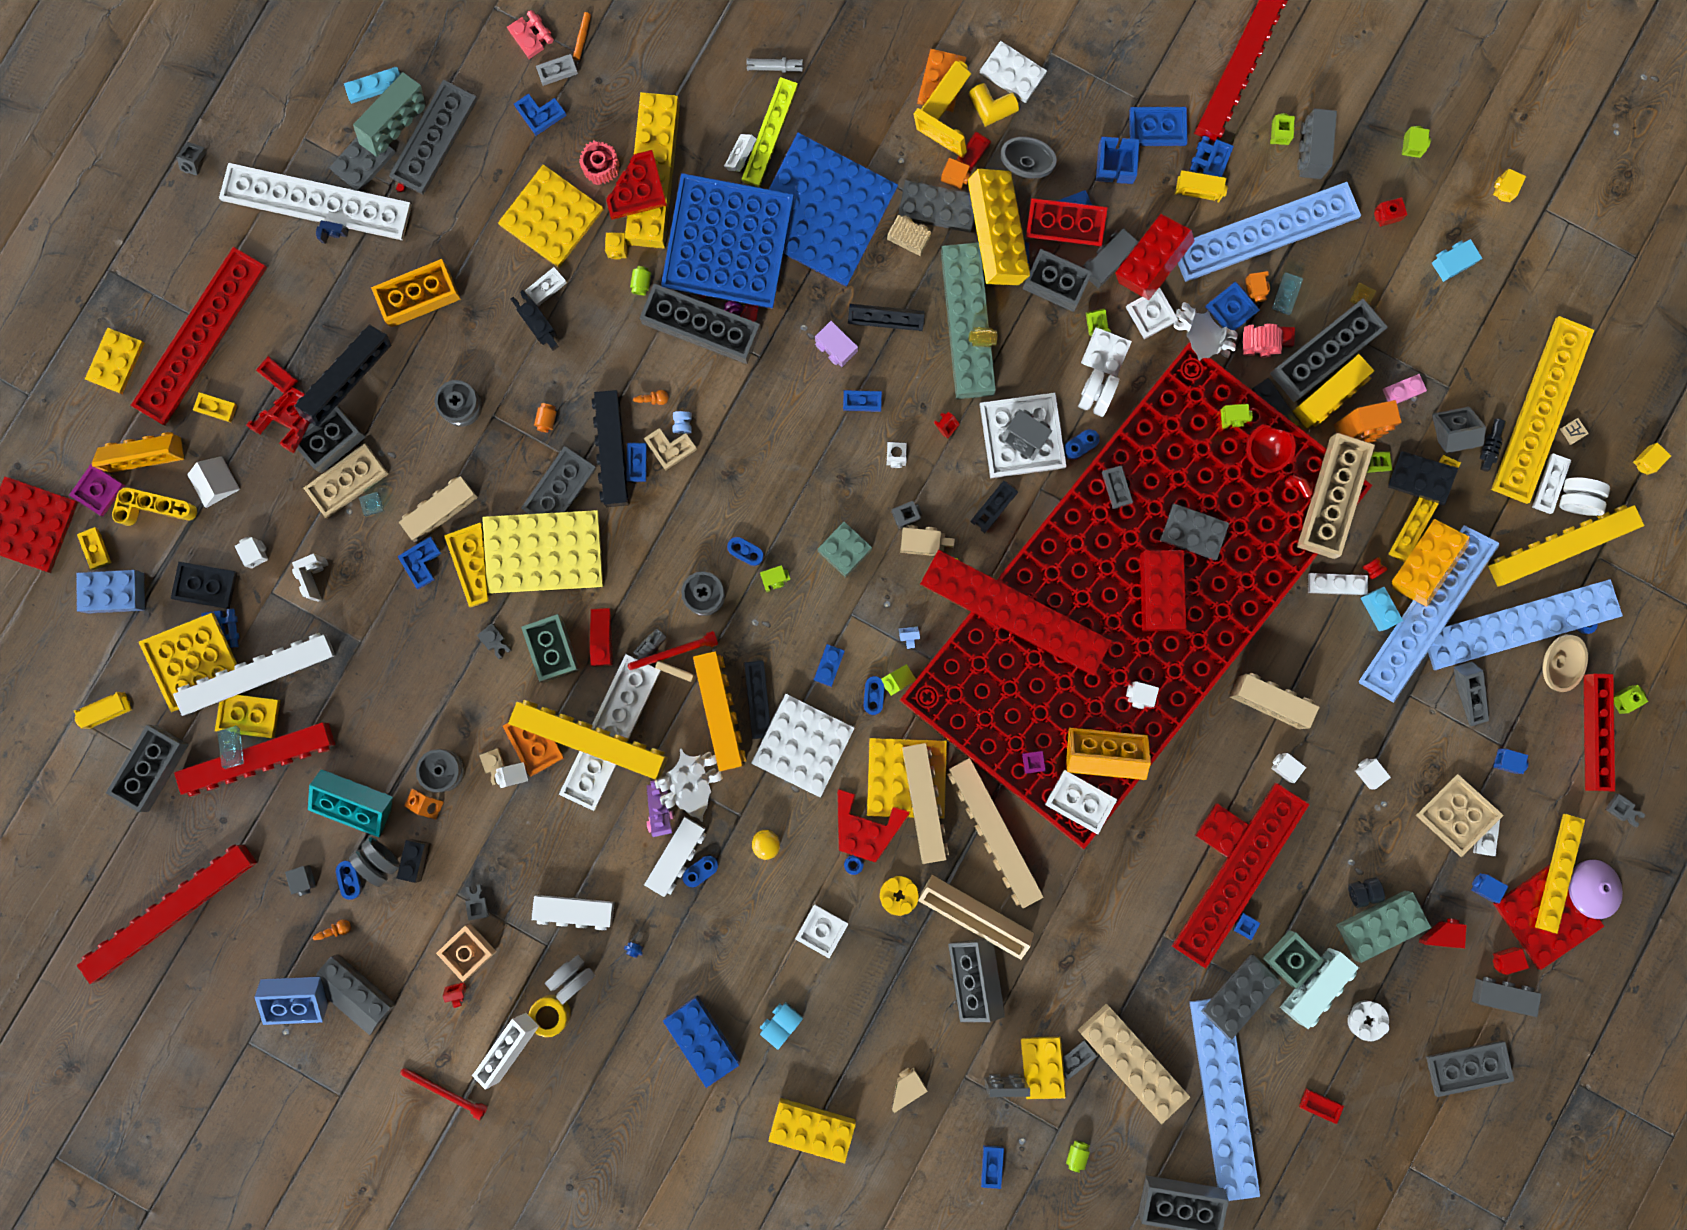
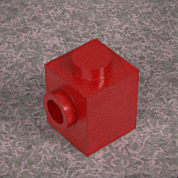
(1390, 212)
(1510, 960)

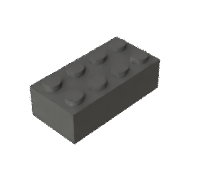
(147, 768)
(1182, 1205)

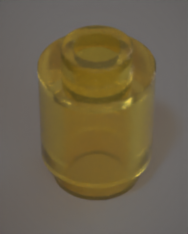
(983, 337)

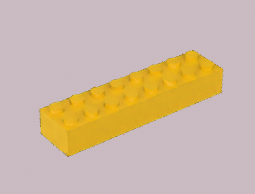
(656, 132)
(587, 740)

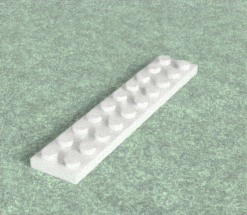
(315, 201)

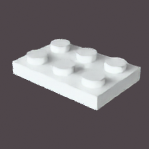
(1013, 71)
(1081, 802)

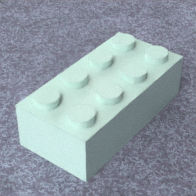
(1320, 989)

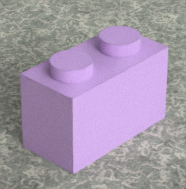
(835, 344)

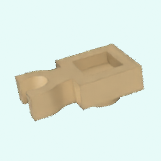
(491, 761)

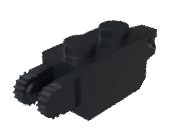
(536, 321)

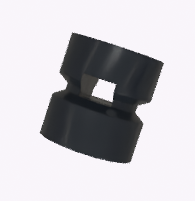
(1366, 892)

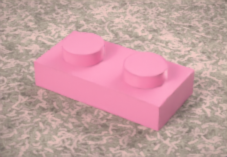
(1405, 389)

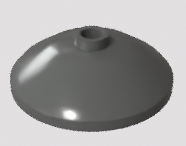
(1028, 157)

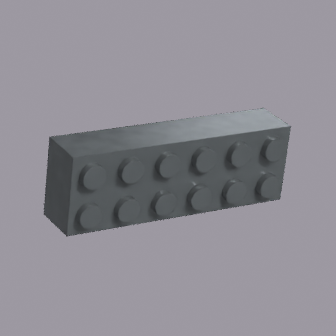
(700, 323)
(1328, 350)

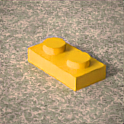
(215, 407)
(94, 548)

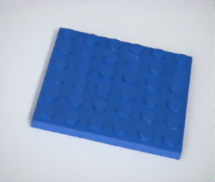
(832, 207)
(727, 241)

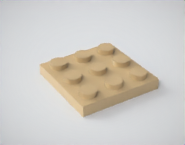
(1459, 815)

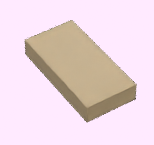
(675, 671)

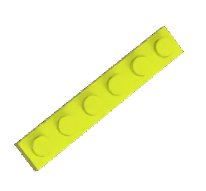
(769, 132)

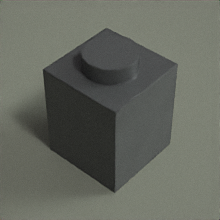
(300, 880)

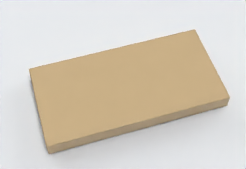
(346, 480)

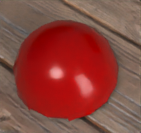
(1270, 448)

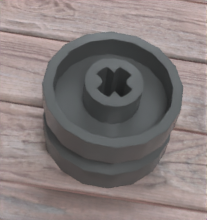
(458, 403)
(692, 591)
(435, 760)
(374, 862)

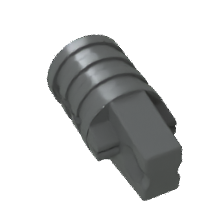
(650, 644)

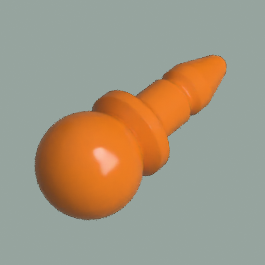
(660, 397)
(342, 927)

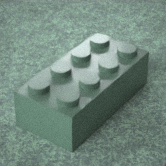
(389, 114)
(1383, 926)

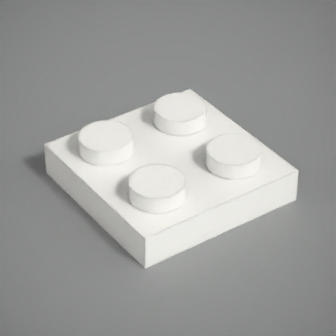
(1151, 314)
(1106, 352)
(821, 931)

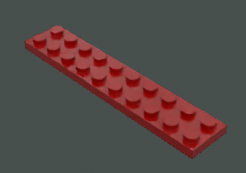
(198, 336)
(1016, 612)
(1240, 875)

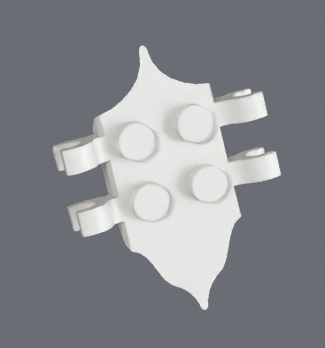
(1204, 333)
(689, 784)

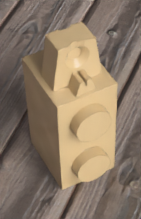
(924, 541)

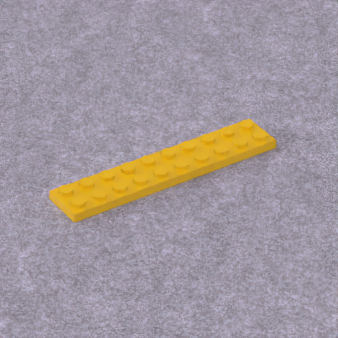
(1542, 410)

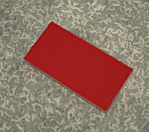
(975, 149)
(276, 375)
(1321, 1106)

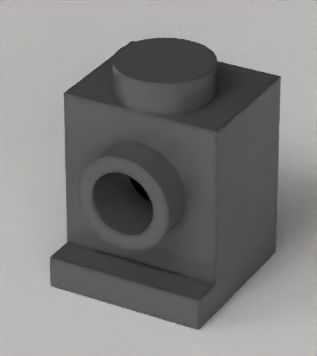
(898, 514)

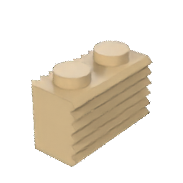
(909, 235)

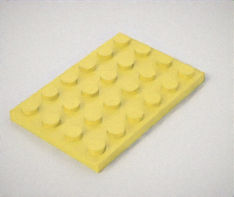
(543, 551)

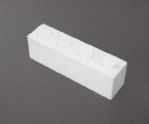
(675, 856)
(573, 911)
(505, 1050)

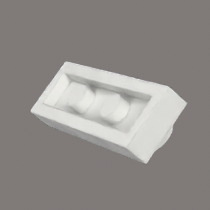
(1551, 483)
(1338, 584)

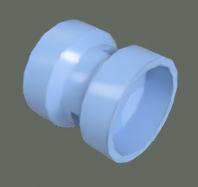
(682, 422)

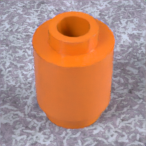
(545, 417)

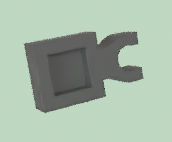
(493, 639)
(1623, 810)
(476, 906)

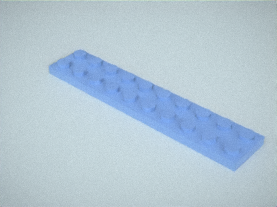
(1269, 231)
(1423, 624)
(1525, 624)
(1225, 1107)

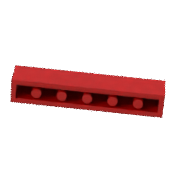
(1599, 732)

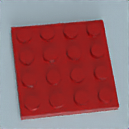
(33, 523)
(1520, 912)

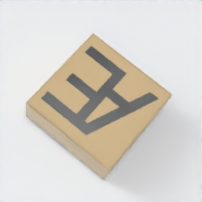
(1574, 431)

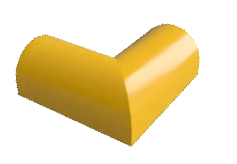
(990, 109)

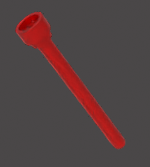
(708, 640)
(476, 1109)

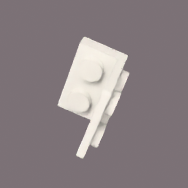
(302, 571)

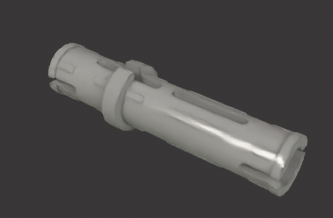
(775, 64)

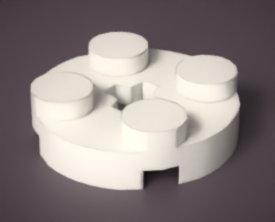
(1378, 1026)

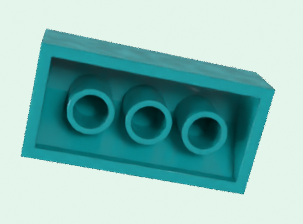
(349, 803)

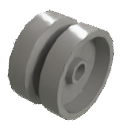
(569, 978)

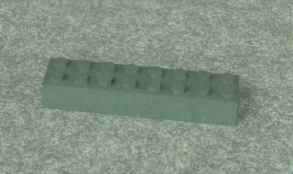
(966, 310)

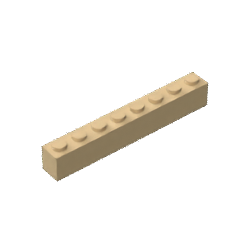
(995, 833)

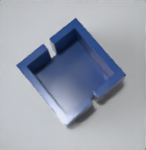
(1117, 163)

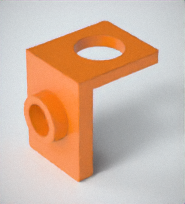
(419, 804)

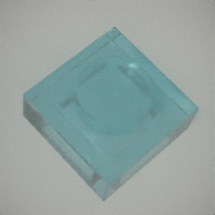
(371, 504)

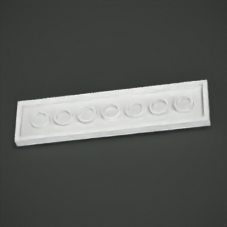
(619, 716)

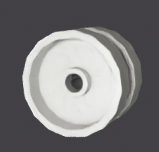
(1098, 392)
(1584, 496)

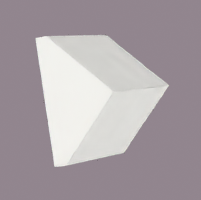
(212, 480)

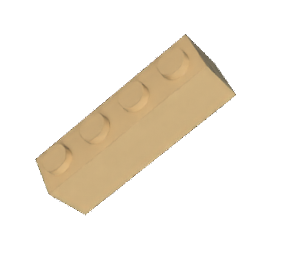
(437, 509)

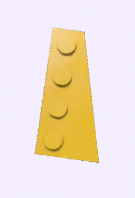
(469, 560)

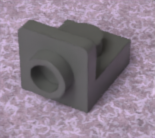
(190, 157)

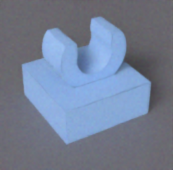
(909, 635)

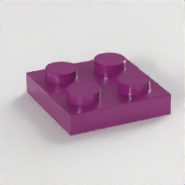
(96, 490)

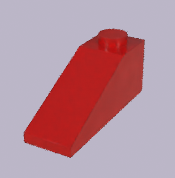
(601, 637)

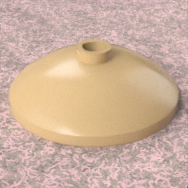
(1565, 663)

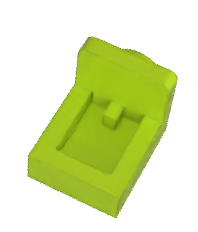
(1097, 319)

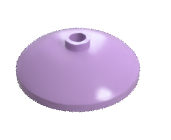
(1588, 887)

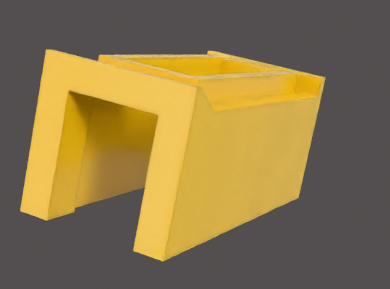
(1201, 186)
(102, 710)

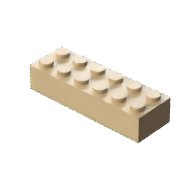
(1335, 496)
(1134, 1063)

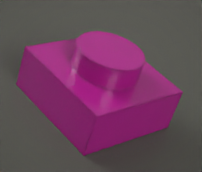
(1033, 762)

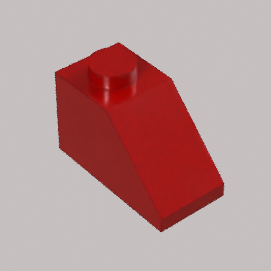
(1446, 934)

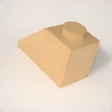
(907, 1089)

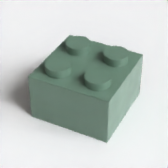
(844, 549)
(1293, 959)

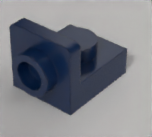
(332, 229)

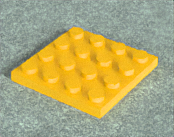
(550, 216)
(187, 655)
(888, 775)

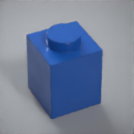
(1511, 761)
(1489, 888)

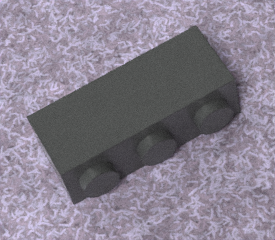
(1110, 257)
(1506, 996)

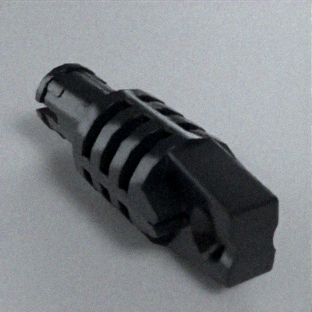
(1492, 445)

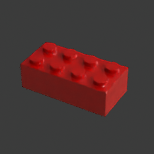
(1066, 222)
(1155, 256)
(1163, 590)

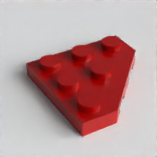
(637, 188)

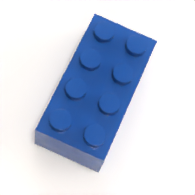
(701, 1041)

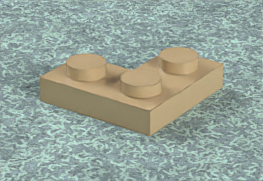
(669, 453)

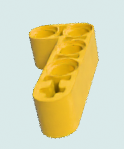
(156, 505)

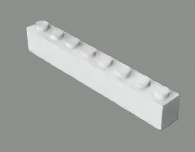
(255, 674)

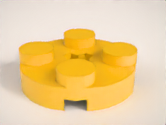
(889, 901)

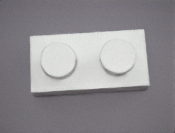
(740, 152)
(546, 286)
(1488, 843)

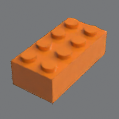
(1370, 421)

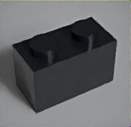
(413, 860)

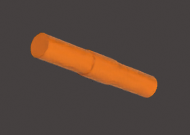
(581, 36)

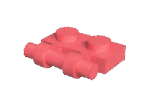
(525, 37)

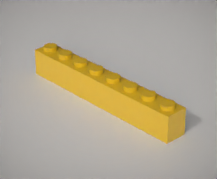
(1566, 545)

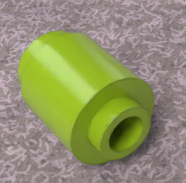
(640, 280)
(1078, 1156)

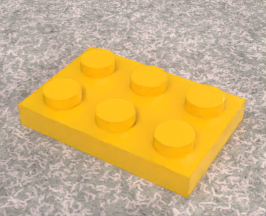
(114, 360)
(250, 714)
(1044, 1067)

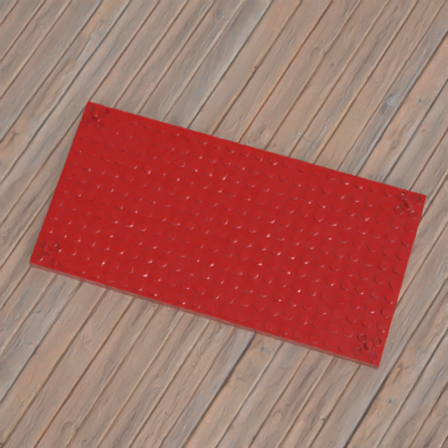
(1012, 698)

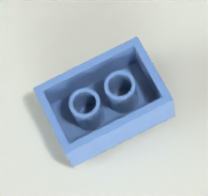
(110, 591)
(291, 1000)

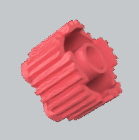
(603, 171)
(1262, 340)

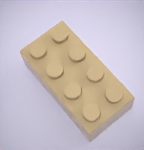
(1274, 701)

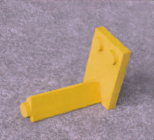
(927, 117)

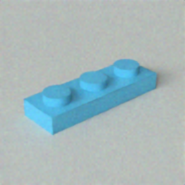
(371, 85)

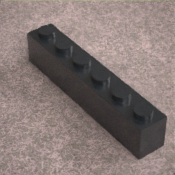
(343, 375)
(611, 448)

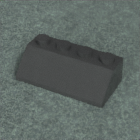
(976, 981)
(354, 994)

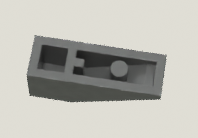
(1472, 691)

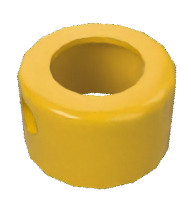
(562, 1009)

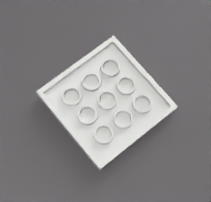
(1004, 459)
(802, 745)

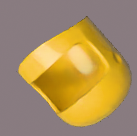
(765, 844)

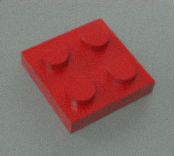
(1221, 830)

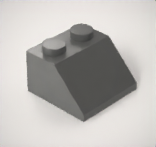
(1459, 429)

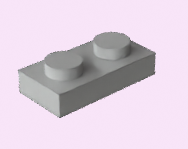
(556, 69)

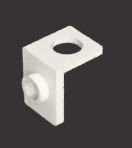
(896, 462)

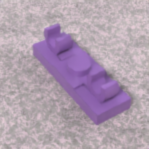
(658, 813)

